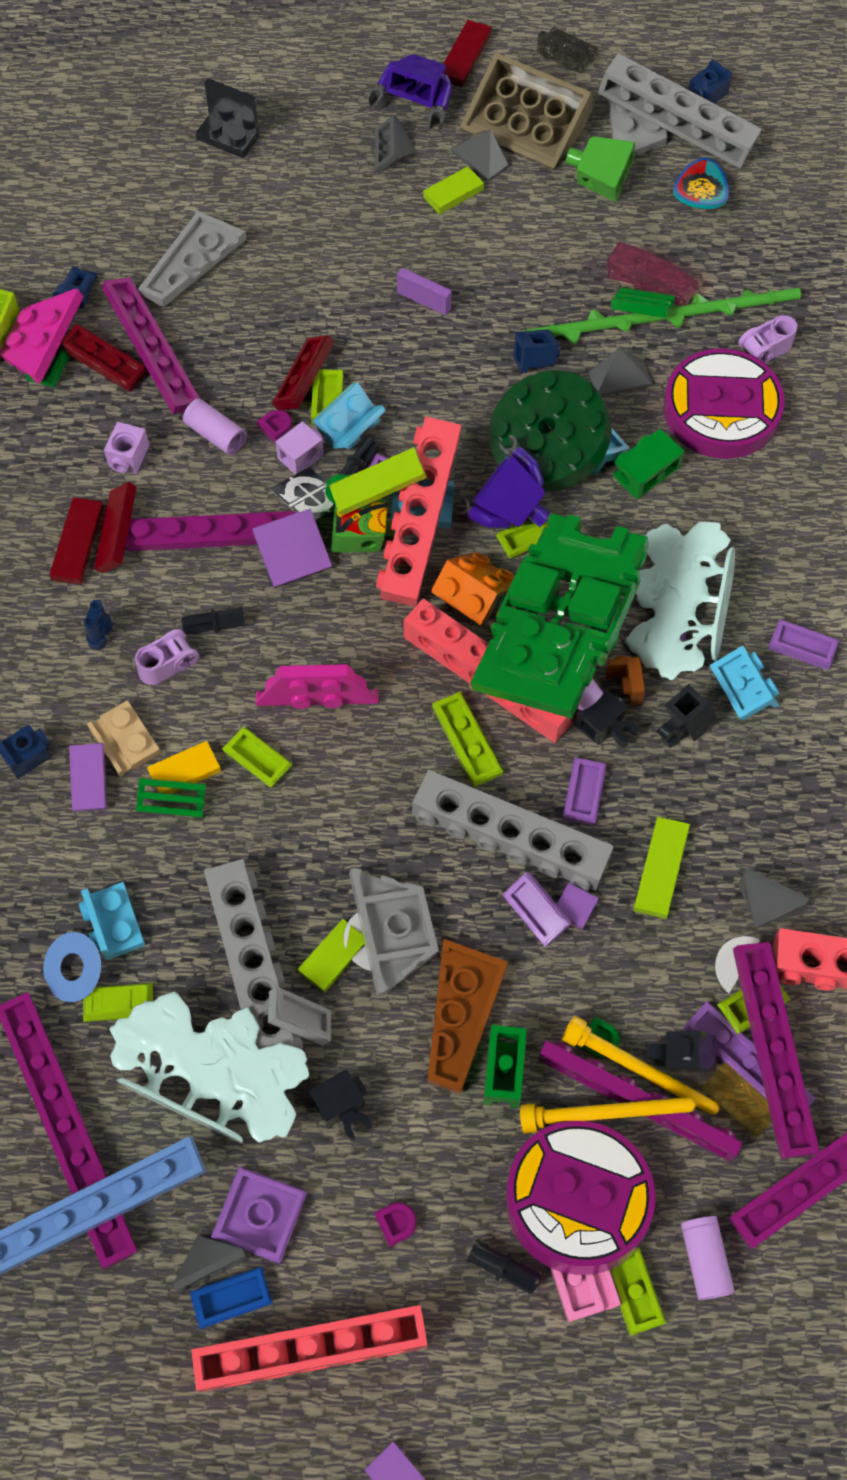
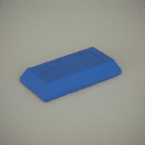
(230, 1298)

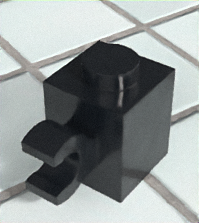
(689, 714)
(606, 719)
(686, 1051)
(340, 1100)

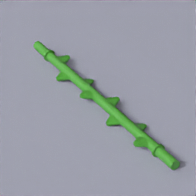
(676, 316)

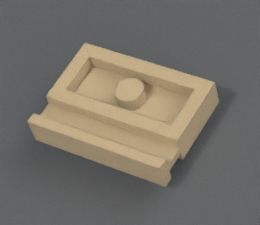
(124, 738)

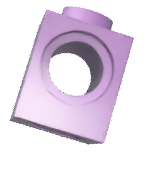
(126, 438)
(300, 447)

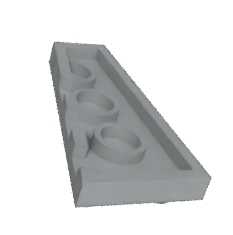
(190, 256)

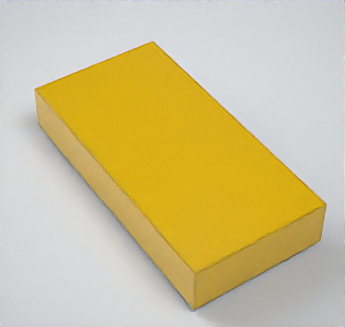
(187, 766)

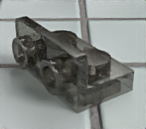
(566, 49)

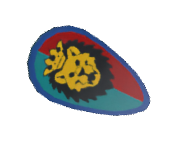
(702, 185)

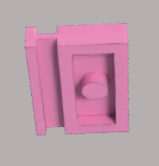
(585, 1294)

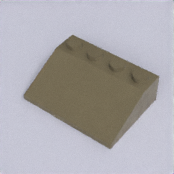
(528, 111)

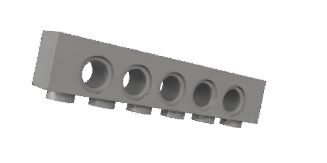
(679, 110)
(501, 815)
(224, 883)

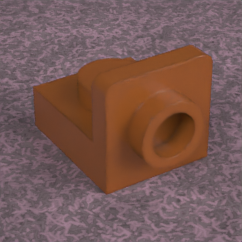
(630, 677)

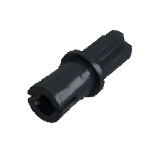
(361, 457)
(213, 621)
(504, 1267)

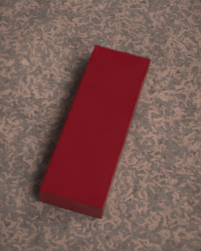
(466, 51)
(103, 357)
(302, 372)
(115, 527)
(76, 541)

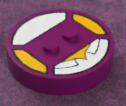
(723, 403)
(580, 1197)

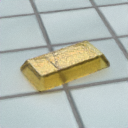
(739, 1099)

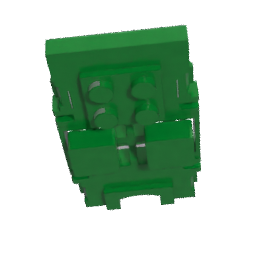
(552, 663)

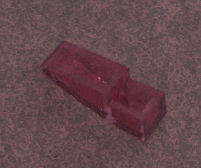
(650, 273)

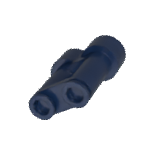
(75, 274)
(97, 625)

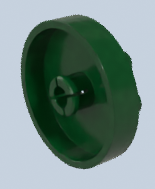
(571, 409)

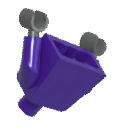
(417, 81)
(509, 493)

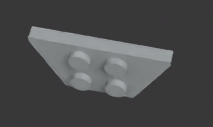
(633, 127)
(394, 927)

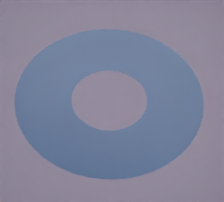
(83, 946)

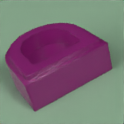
(275, 424)
(396, 1222)

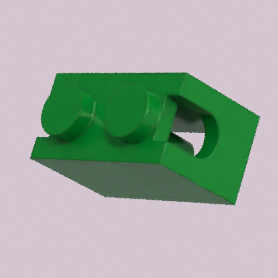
(648, 463)
(505, 1066)

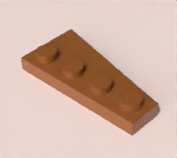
(463, 1005)

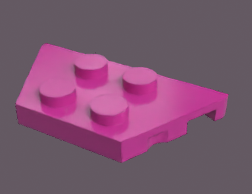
(39, 333)
(316, 685)

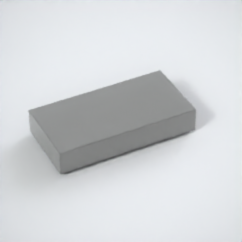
(299, 1016)

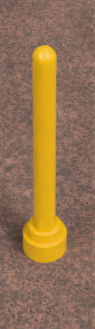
(580, 1034)
(536, 1117)

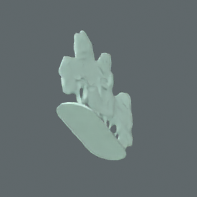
(675, 590)
(216, 1064)

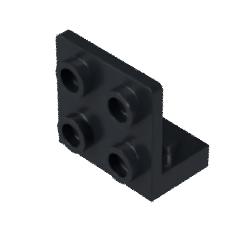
(231, 119)

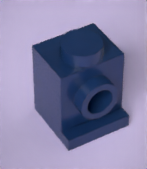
(711, 82)
(535, 349)
(22, 758)

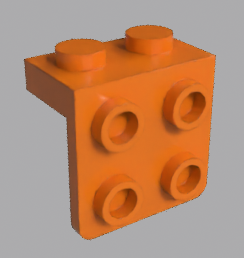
(472, 585)

